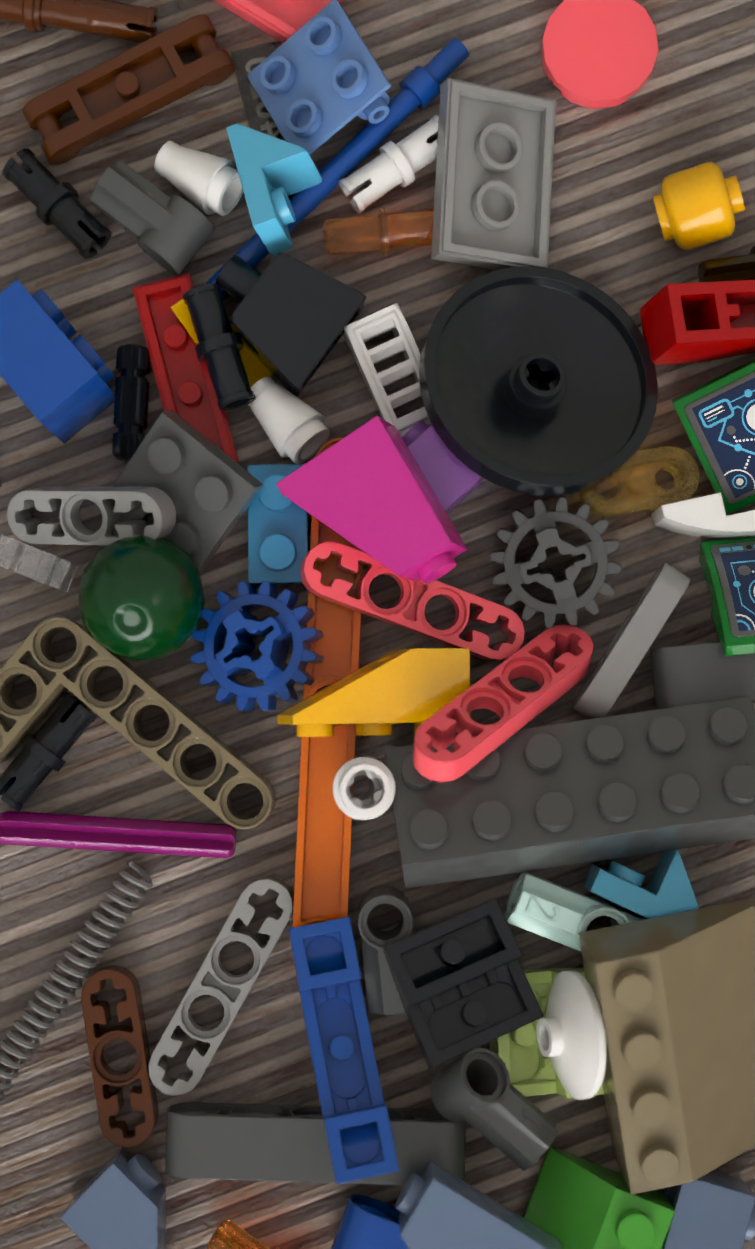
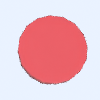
(599, 51)

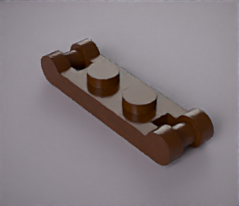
(128, 88)

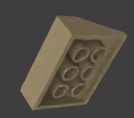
(677, 1040)

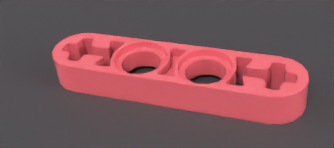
(410, 608)
(498, 695)

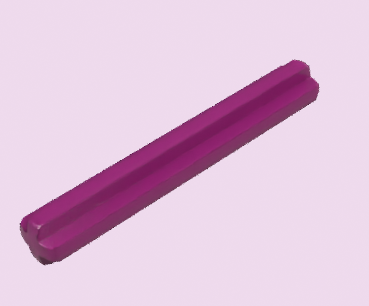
(117, 834)

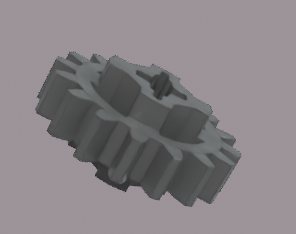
(547, 534)

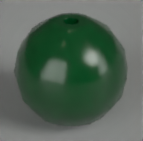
(141, 597)

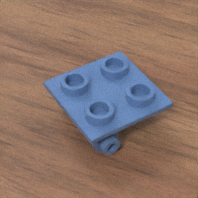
(321, 80)

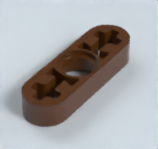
(142, 1097)

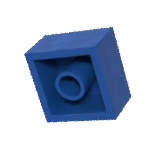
(51, 375)

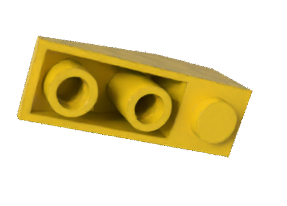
(389, 690)

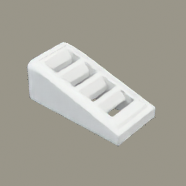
(370, 327)

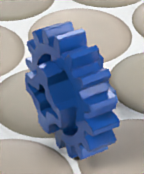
(241, 628)

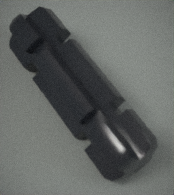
(130, 400)

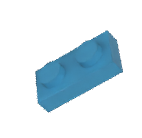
(275, 530)

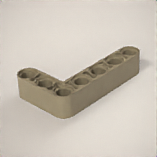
(124, 715)

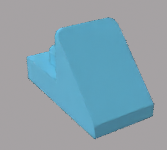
(269, 174)
(665, 895)

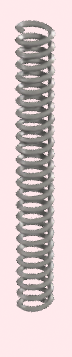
(105, 935)

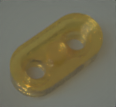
(638, 486)

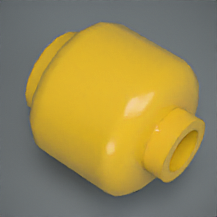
(698, 206)

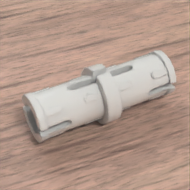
(393, 166)

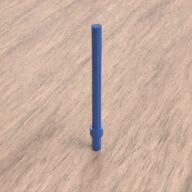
(416, 91)

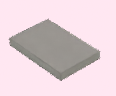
(493, 177)

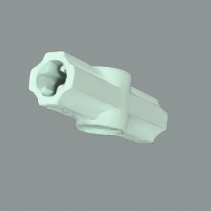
(557, 910)

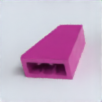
(379, 502)

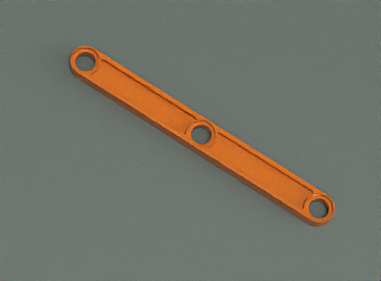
(322, 828)

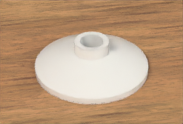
(574, 1035)

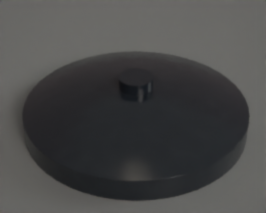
(538, 381)

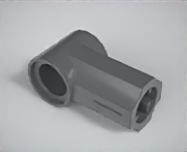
(165, 226)
(379, 984)
(493, 1106)

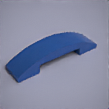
(342, 1051)

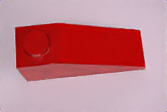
(700, 321)

